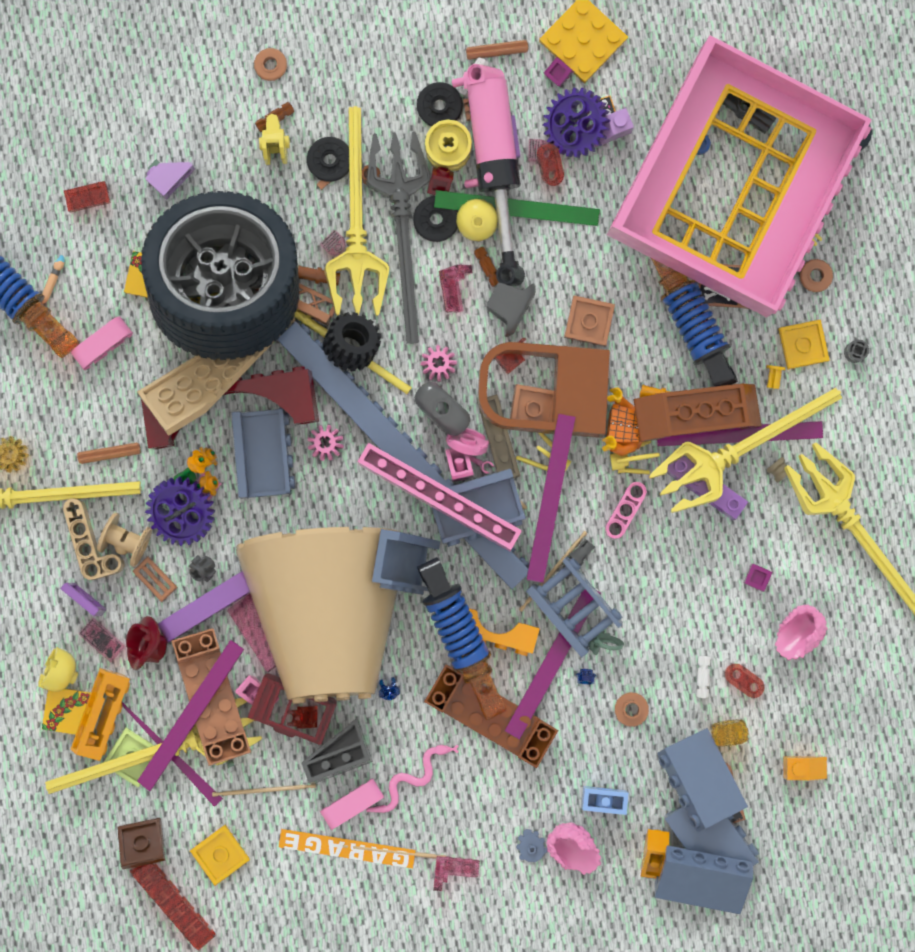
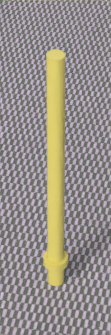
(307, 321)

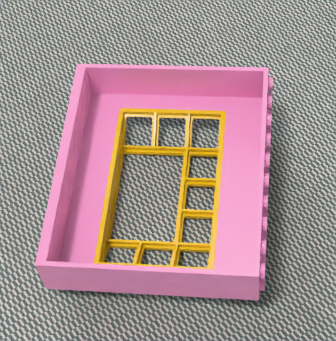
(797, 203)

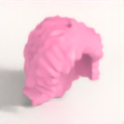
(800, 632)
(573, 848)

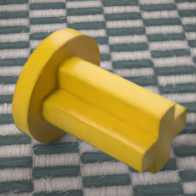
(774, 376)

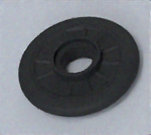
(435, 92)
(316, 156)
(431, 231)

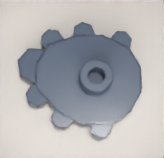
(531, 846)

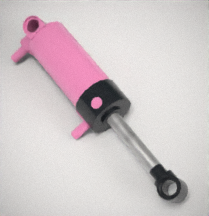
(494, 153)

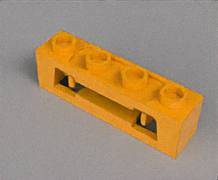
(86, 742)

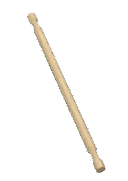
(556, 567)
(260, 790)
(418, 854)

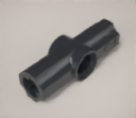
(759, 119)

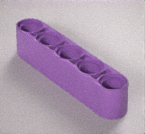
(204, 607)

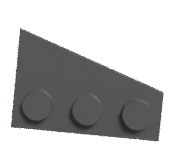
(339, 755)

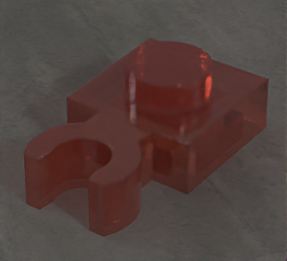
(510, 361)
(304, 717)

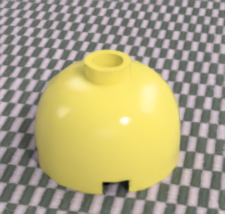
(477, 220)
(59, 671)

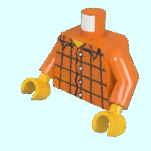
(622, 426)

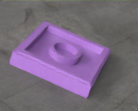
(83, 599)

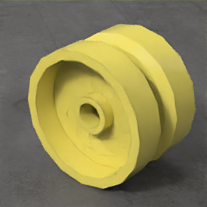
(448, 133)

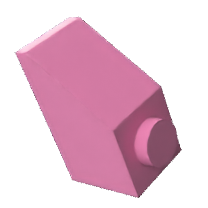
(459, 465)

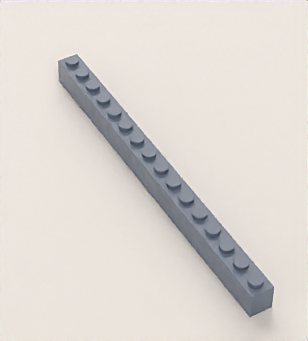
(386, 437)

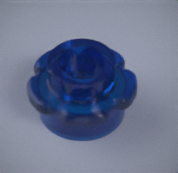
(586, 677)

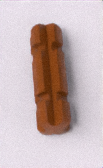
(286, 109)
(487, 265)

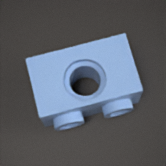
(604, 800)

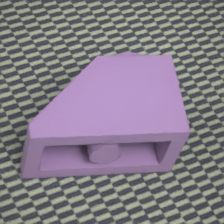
(619, 126)
(168, 176)

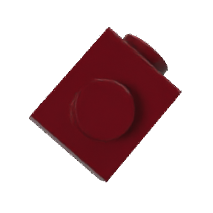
(440, 180)

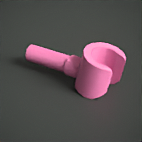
(480, 463)

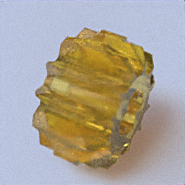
(17, 456)
(729, 732)

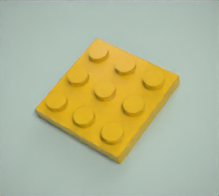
(583, 39)

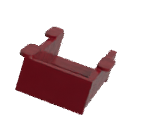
(265, 702)

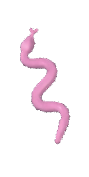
(440, 750)

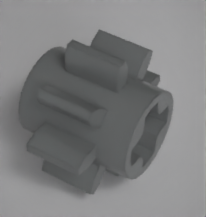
(202, 568)

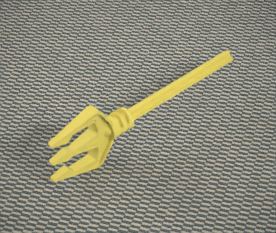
(356, 257)
(710, 465)
(11, 497)
(835, 501)
(192, 740)

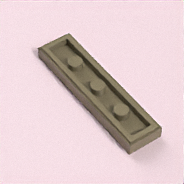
(500, 441)

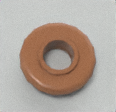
(268, 54)
(824, 268)
(623, 717)

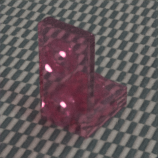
(450, 286)
(453, 866)

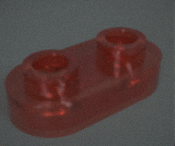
(549, 164)
(744, 681)

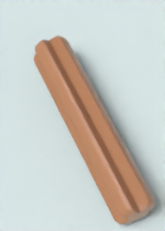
(497, 49)
(109, 453)

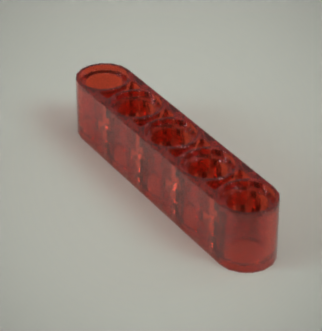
(173, 904)

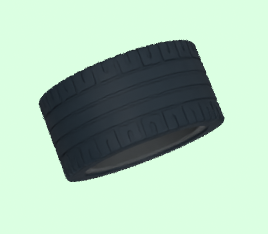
(187, 237)

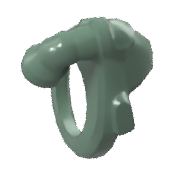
(602, 638)

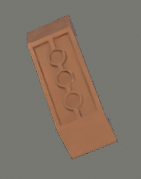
(220, 722)

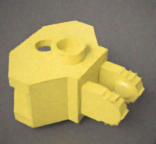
(274, 140)

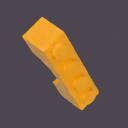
(521, 637)

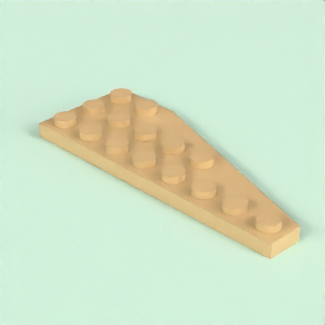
(193, 388)

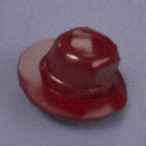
(145, 643)

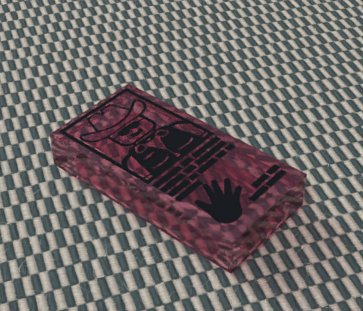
(102, 640)

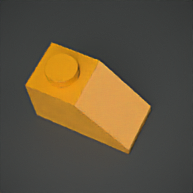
(804, 768)
(654, 853)

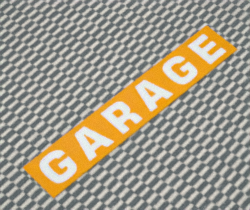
(334, 847)

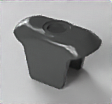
(510, 304)
(452, 422)

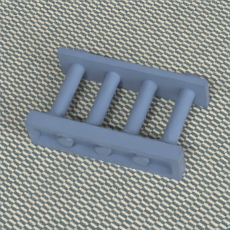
(567, 626)

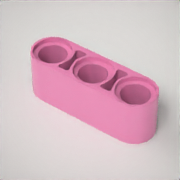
(100, 342)
(633, 503)
(352, 804)

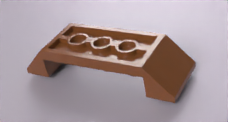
(697, 411)
(459, 701)

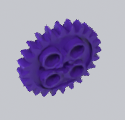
(567, 106)
(169, 494)

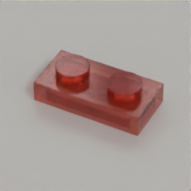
(87, 196)

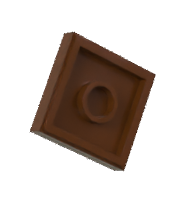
(141, 843)

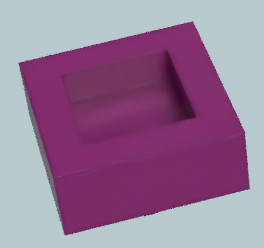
(558, 72)
(757, 577)

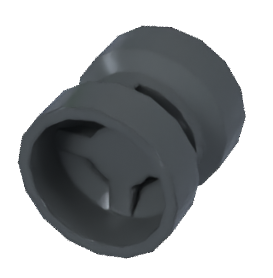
(853, 354)

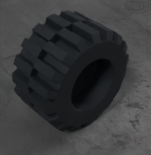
(358, 329)

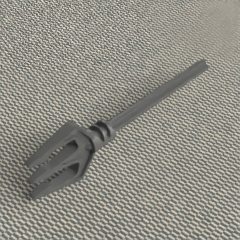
(399, 190)

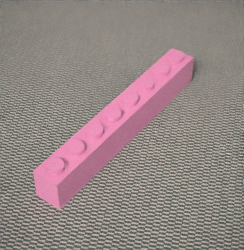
(439, 497)

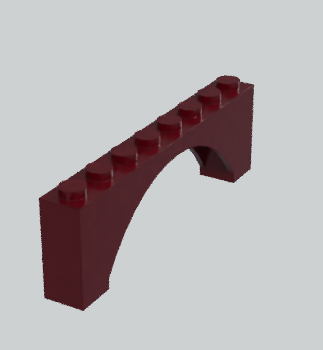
(290, 390)

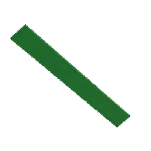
(525, 208)

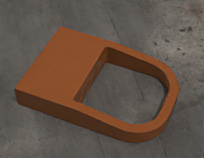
(578, 388)

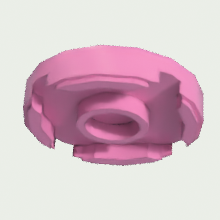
(468, 442)

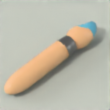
(58, 265)

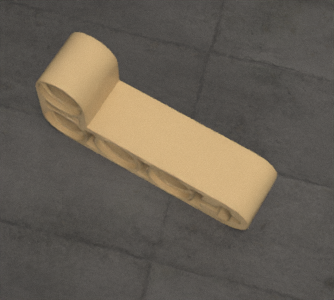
(88, 537)

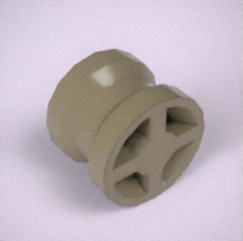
(777, 469)

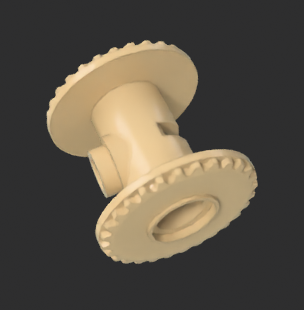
(123, 540)

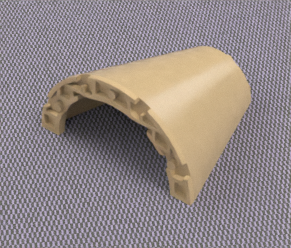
(320, 609)

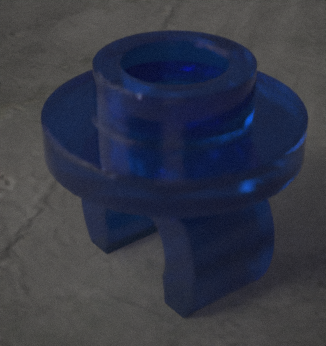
(389, 692)

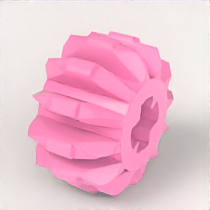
(441, 369)
(333, 442)

